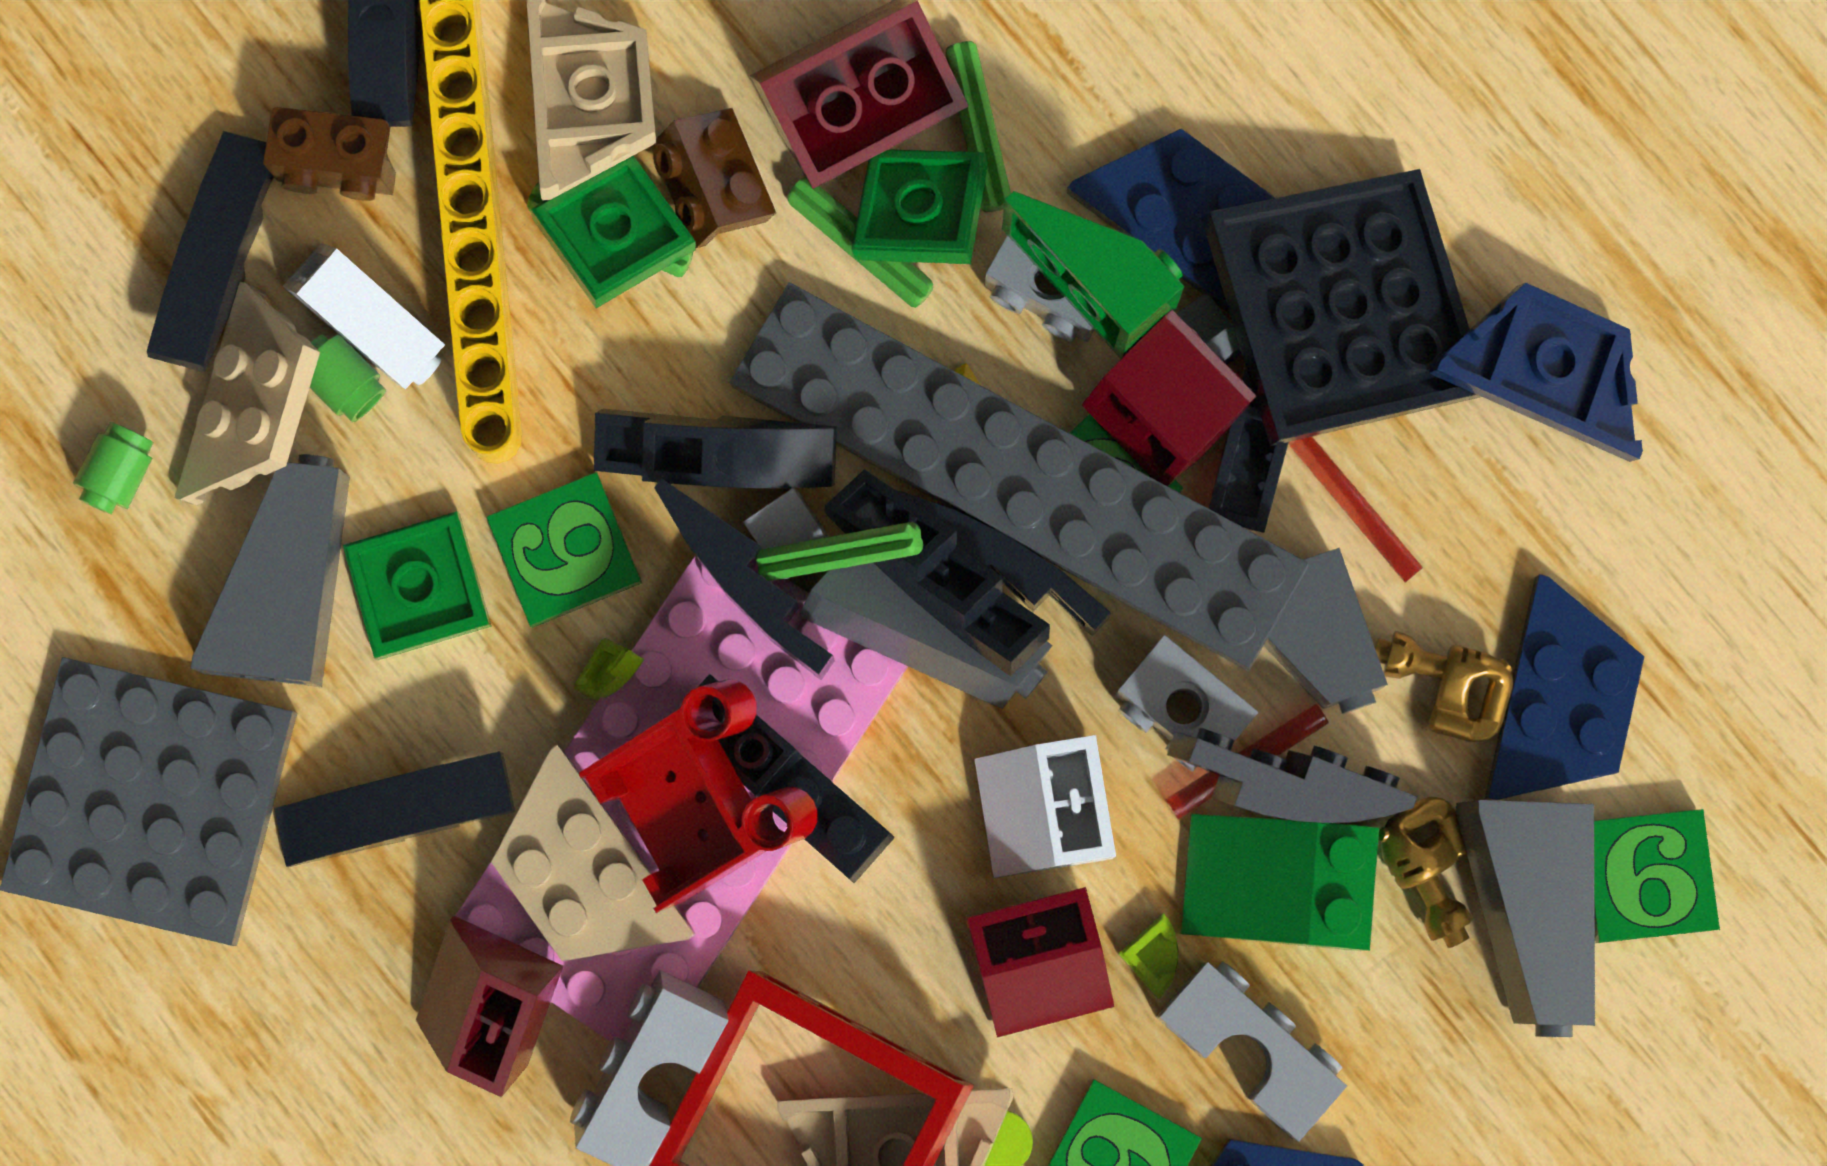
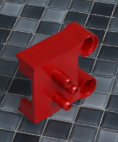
(692, 800)

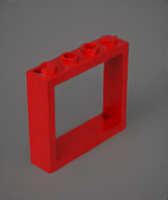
(761, 988)

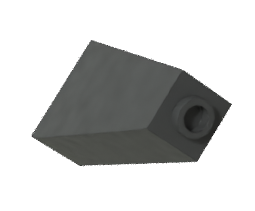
(283, 583)
(879, 615)
(1538, 905)

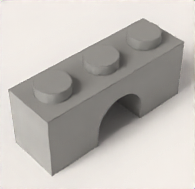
(668, 1026)
(1296, 1080)

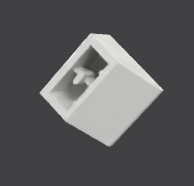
(1045, 807)

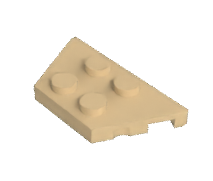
(587, 94)
(250, 399)
(580, 870)
(884, 1128)

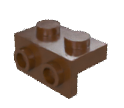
(329, 152)
(711, 175)

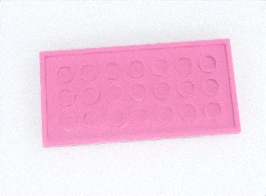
(687, 640)

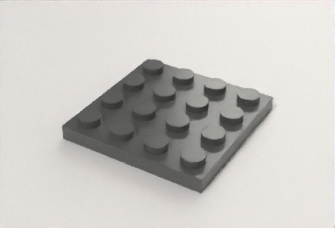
(148, 801)

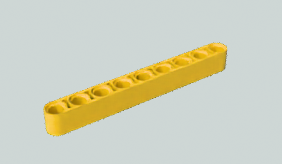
(474, 230)

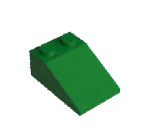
(1099, 271)
(1280, 881)

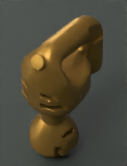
(1456, 674)
(1422, 863)

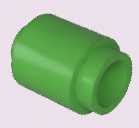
(345, 379)
(113, 468)

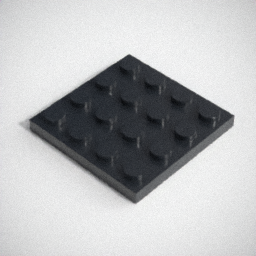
(1340, 303)

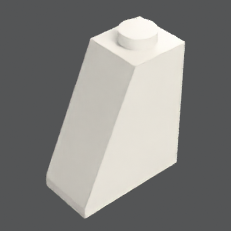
(365, 316)

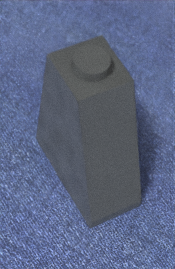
(1327, 639)

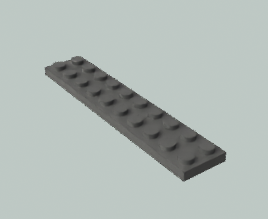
(1021, 476)

